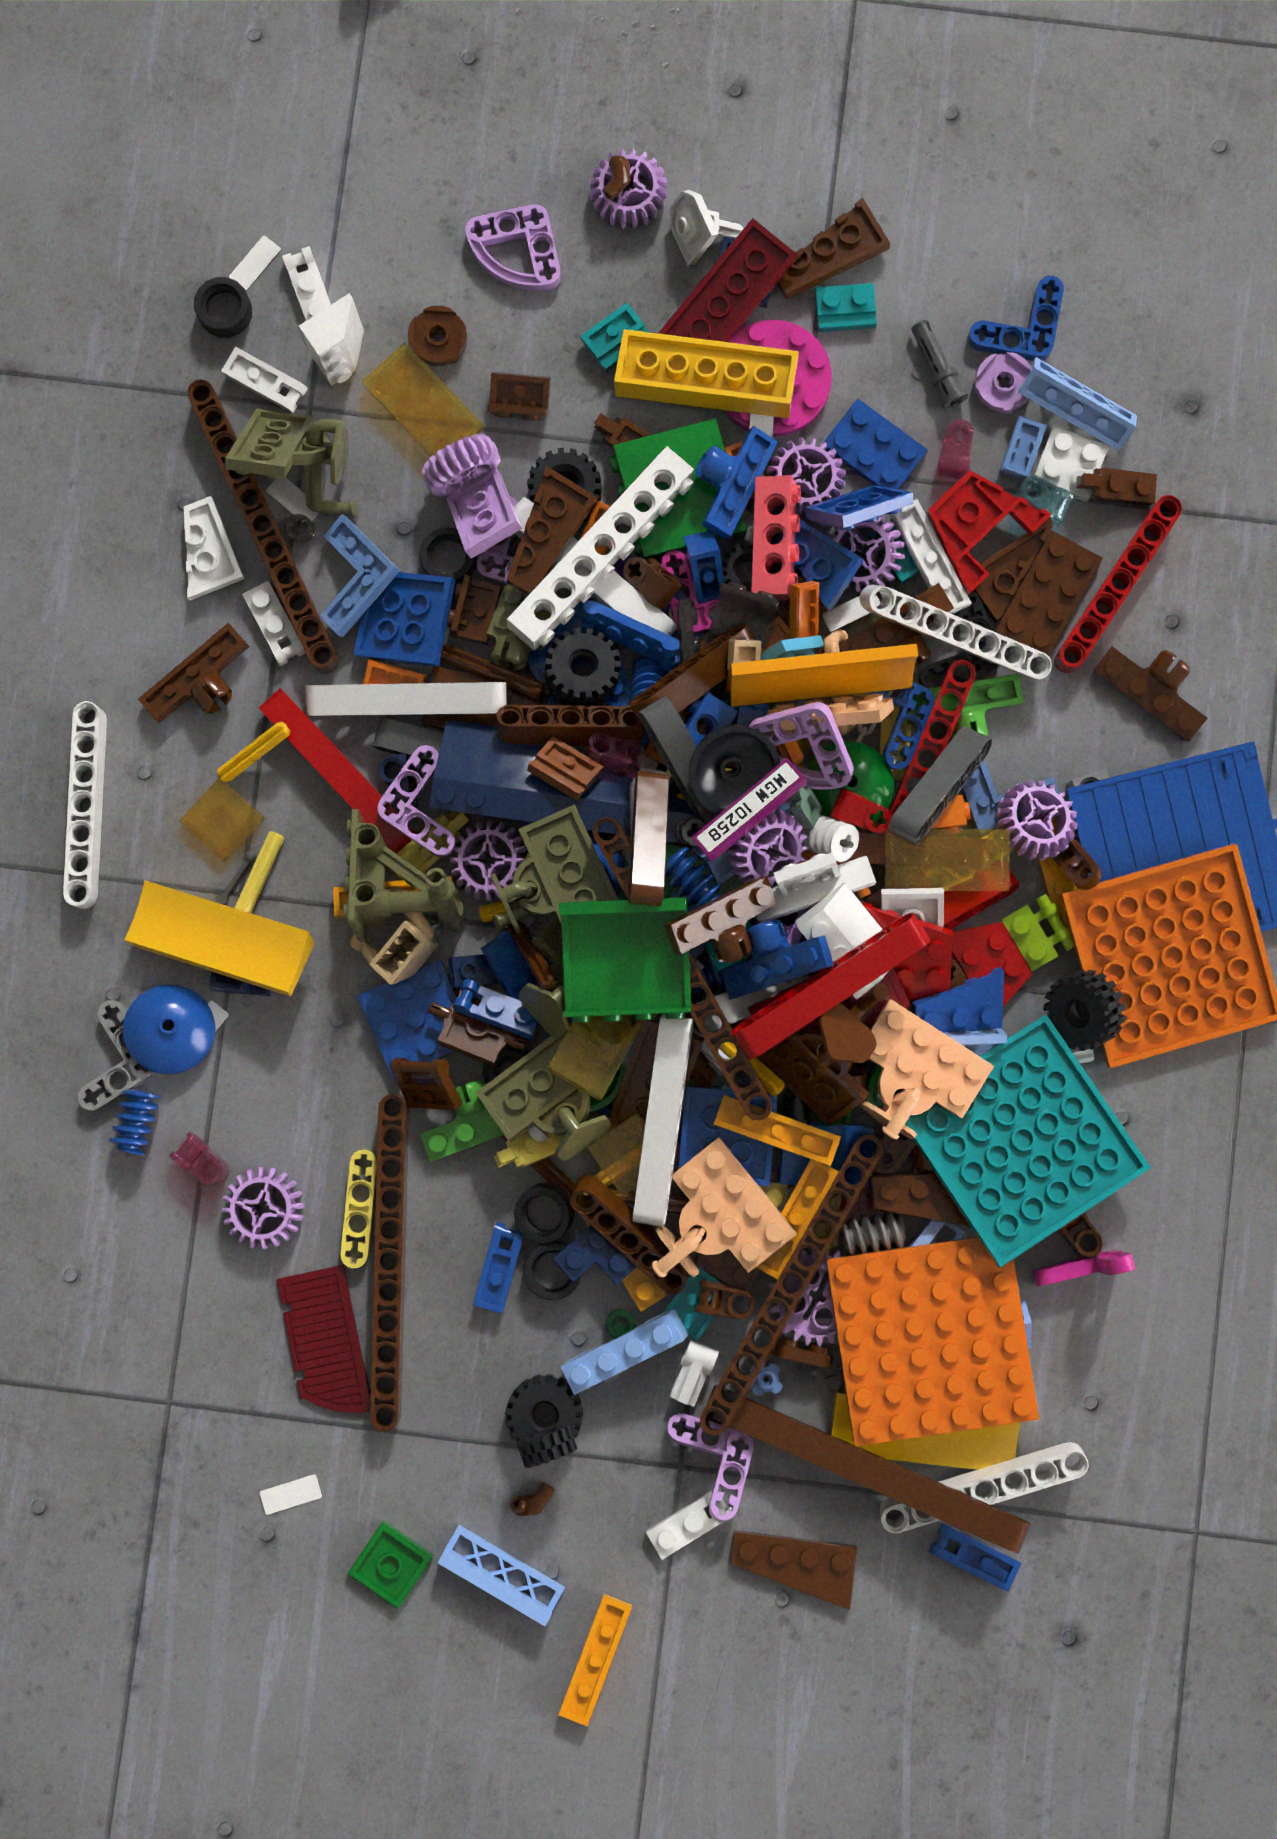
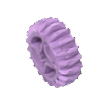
(647, 200)
(460, 464)
(816, 471)
(877, 545)
(1036, 804)
(770, 832)
(489, 847)
(258, 1221)

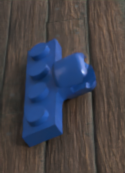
(733, 479)
(775, 960)

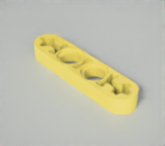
(353, 1208)

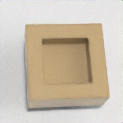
(743, 651)

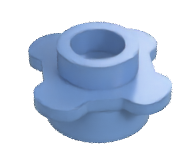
(772, 1385)

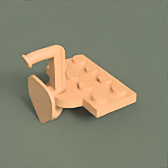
(846, 709)
(924, 1066)
(728, 1208)

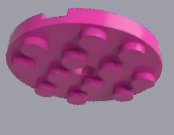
(812, 373)

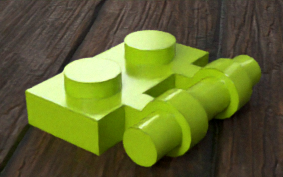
(1030, 936)

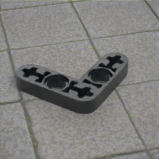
(984, 667)

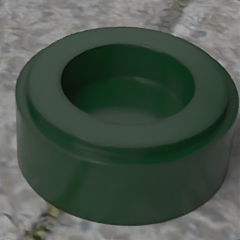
(620, 1322)

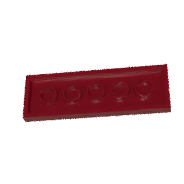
(733, 286)

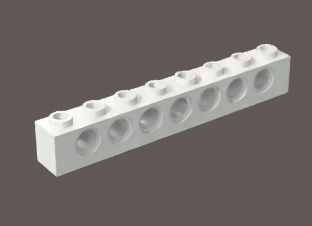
(665, 468)

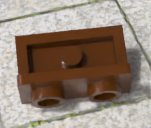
(519, 395)
(473, 610)

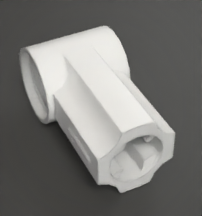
(696, 1366)

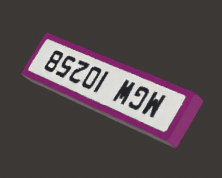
(749, 809)

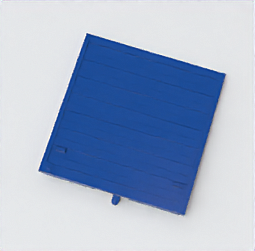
(1181, 812)

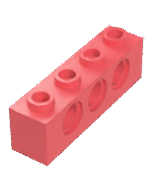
(769, 493)

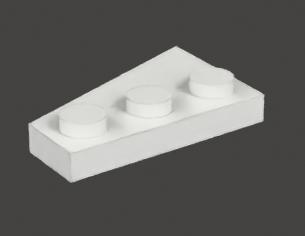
(210, 555)

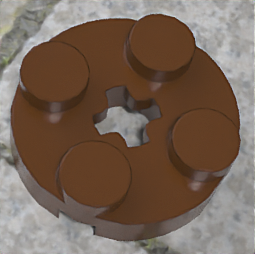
(448, 349)

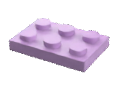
(483, 513)

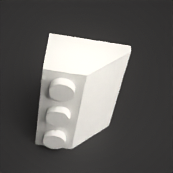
(335, 339)
(843, 923)

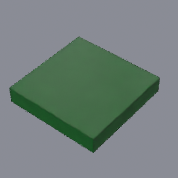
(390, 1564)

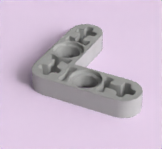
(128, 1066)

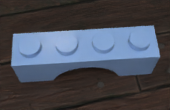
(625, 1351)

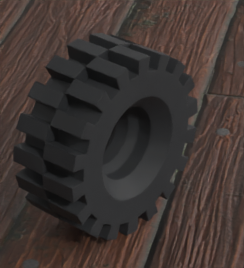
(571, 467)
(578, 688)
(1101, 1002)
(542, 1390)

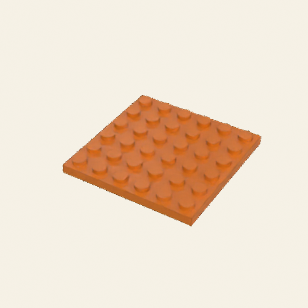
(1178, 949)
(930, 1341)

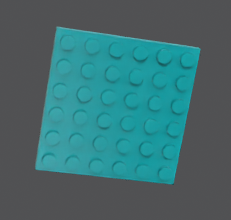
(1029, 1146)

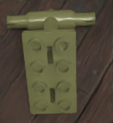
(371, 903)

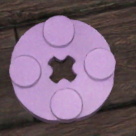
(987, 386)

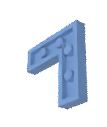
(373, 575)
(984, 800)

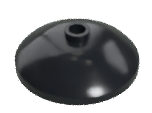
(752, 758)

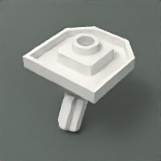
(697, 226)

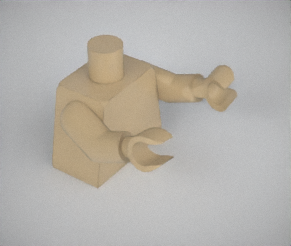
(404, 951)

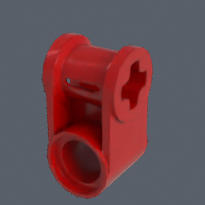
(857, 809)

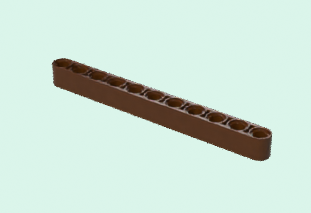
(268, 539)
(699, 1011)
(383, 1275)
(779, 1293)
(877, 1473)

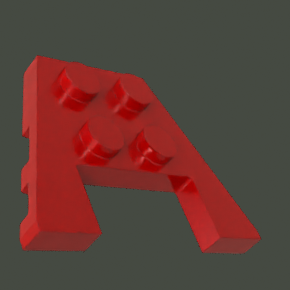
(969, 514)
(987, 948)
(929, 968)

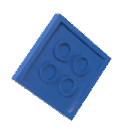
(407, 621)
(401, 1015)
(699, 1131)

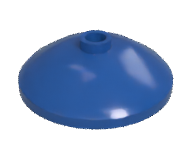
(169, 1050)

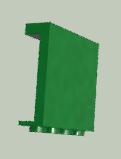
(688, 510)
(623, 961)

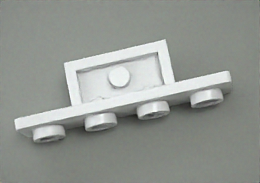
(813, 880)

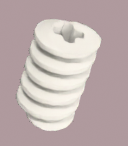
(832, 836)

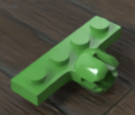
(983, 696)
(469, 1128)

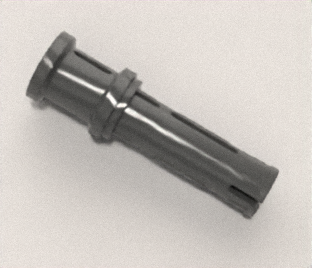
(944, 375)

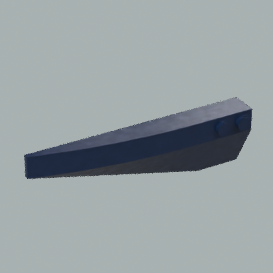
(491, 779)

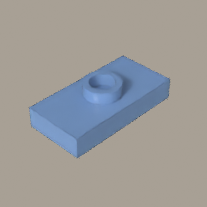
(1023, 448)

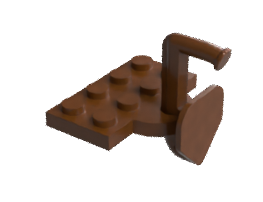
(818, 1058)

